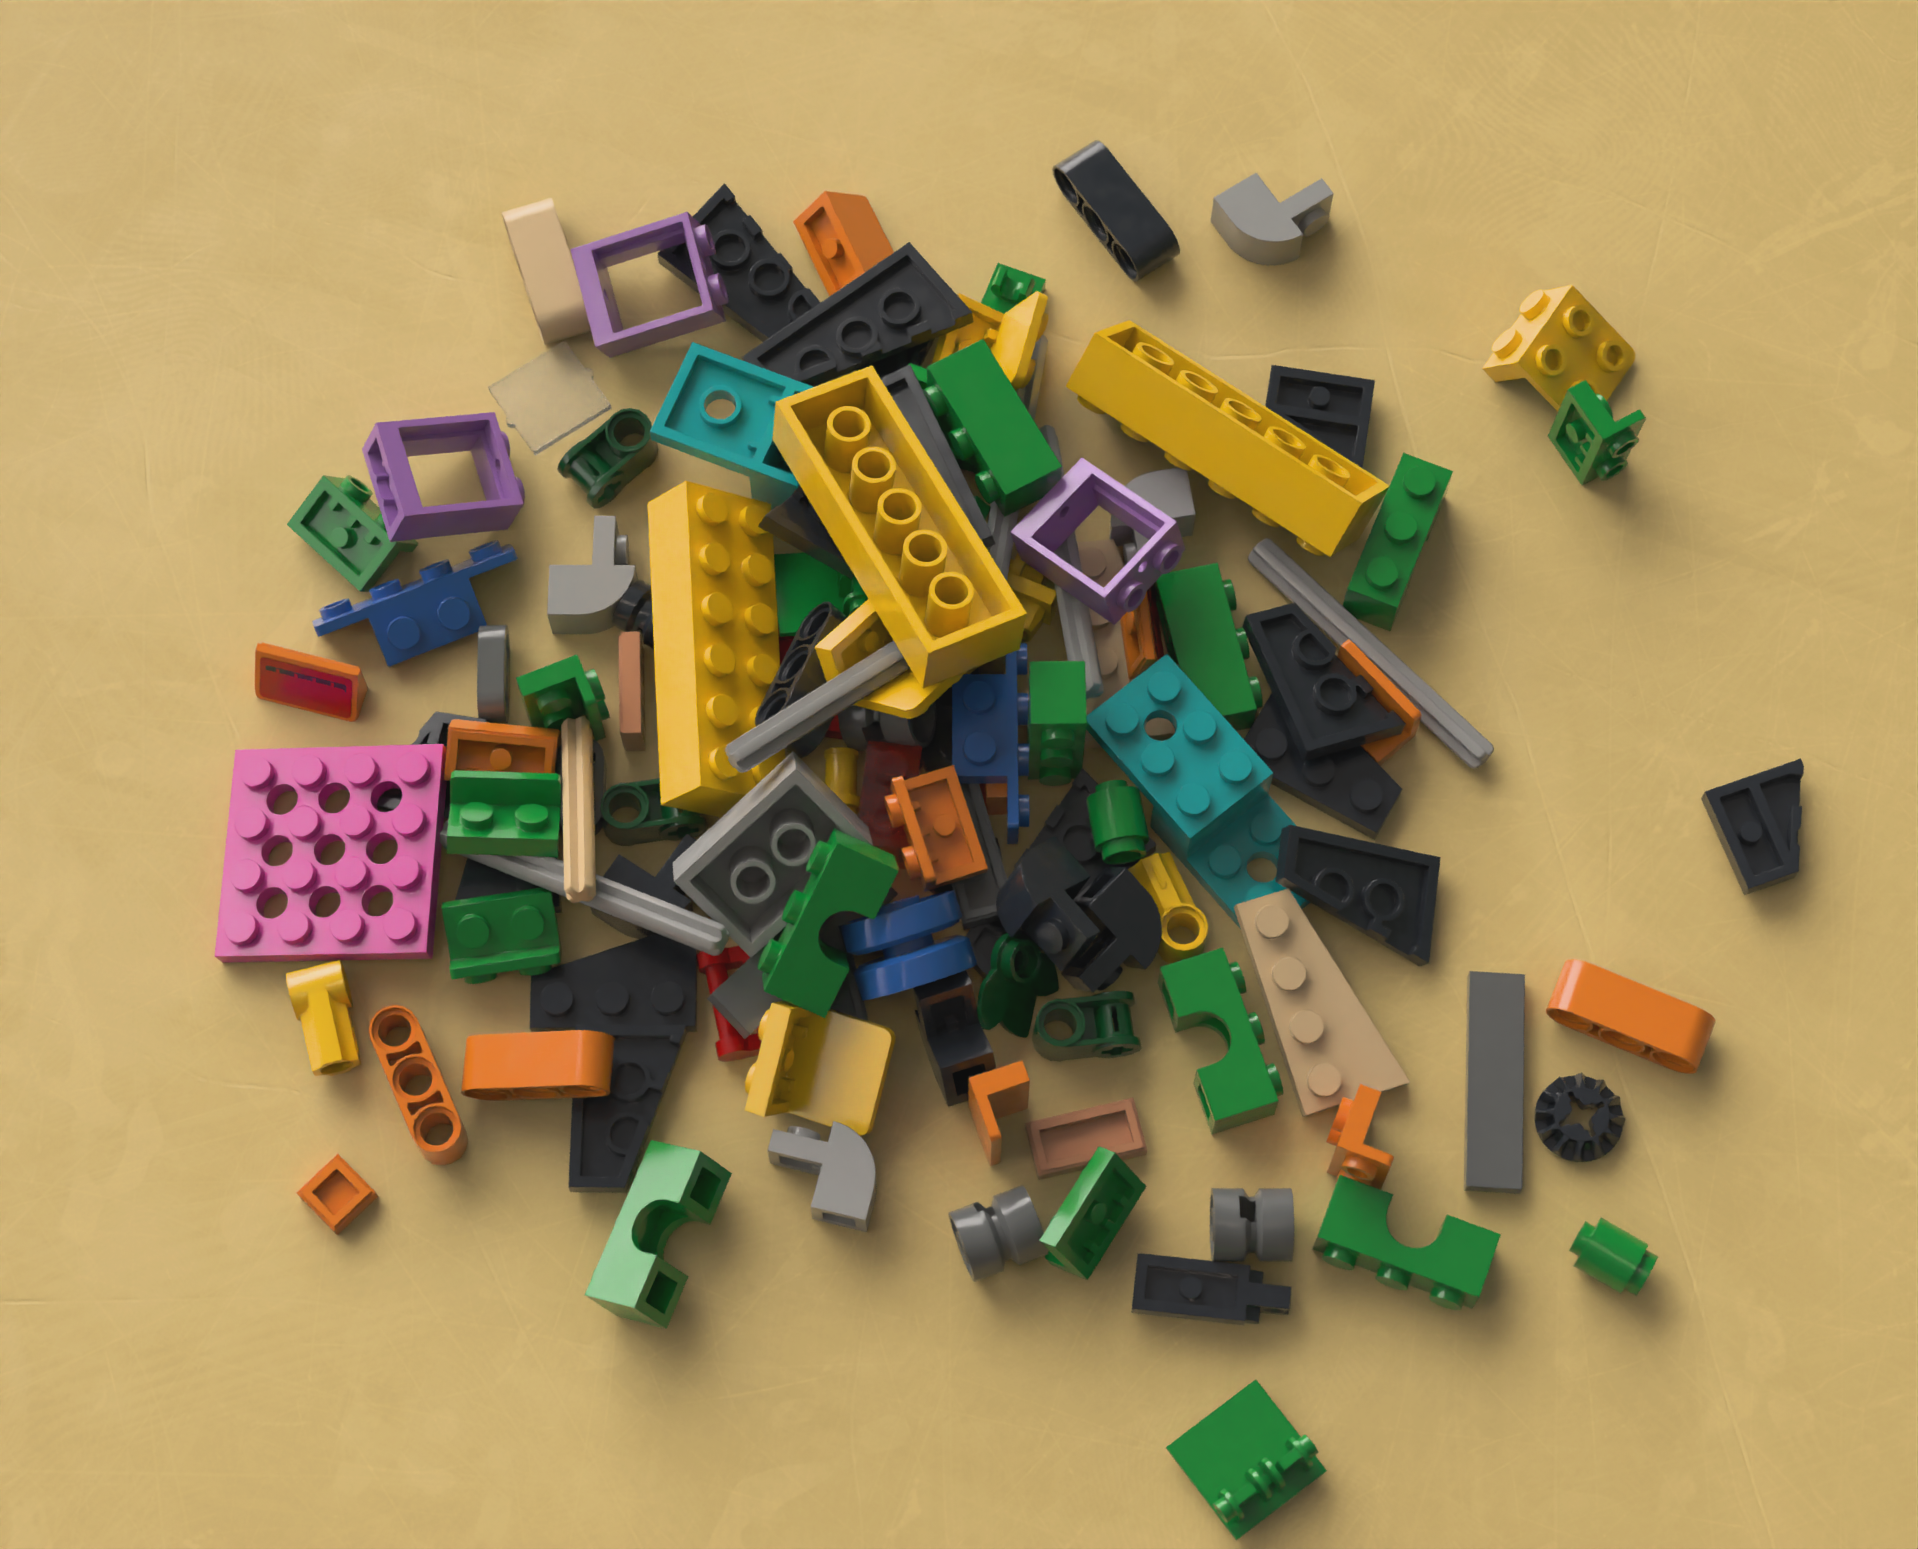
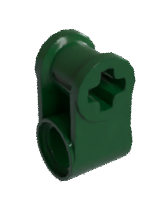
(603, 464)
(654, 821)
(1091, 1027)

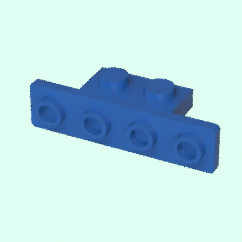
(423, 612)
(986, 734)

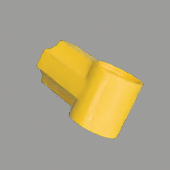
(1176, 908)
(322, 1004)

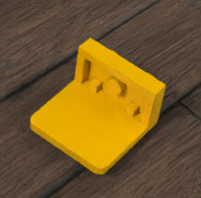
(1008, 335)
(1559, 345)
(858, 638)
(819, 1067)

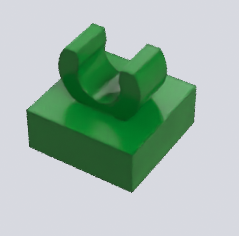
(1010, 287)

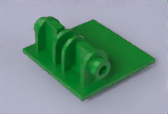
(806, 583)
(1246, 1459)

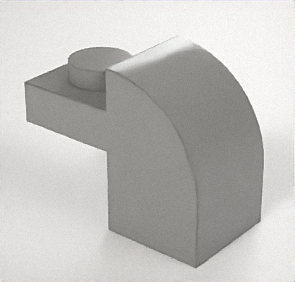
(1262, 227)
(1168, 492)
(587, 595)
(844, 1167)

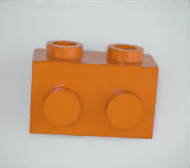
(936, 827)
(1348, 1132)

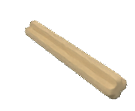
(578, 810)

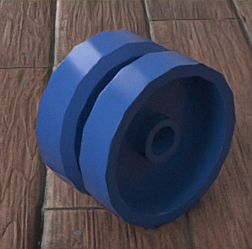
(909, 952)

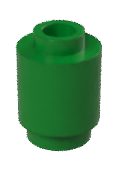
(1118, 822)
(1613, 1256)

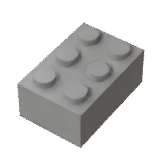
(760, 852)

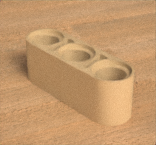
(547, 270)

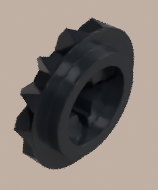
(1572, 1141)

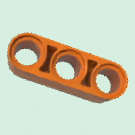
(1630, 1016)
(412, 1060)
(538, 1065)

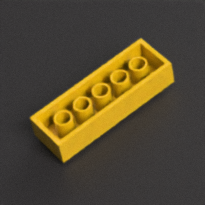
(1226, 438)
(898, 526)
(710, 640)

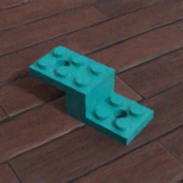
(742, 439)
(1202, 782)

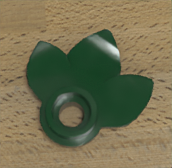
(1014, 982)

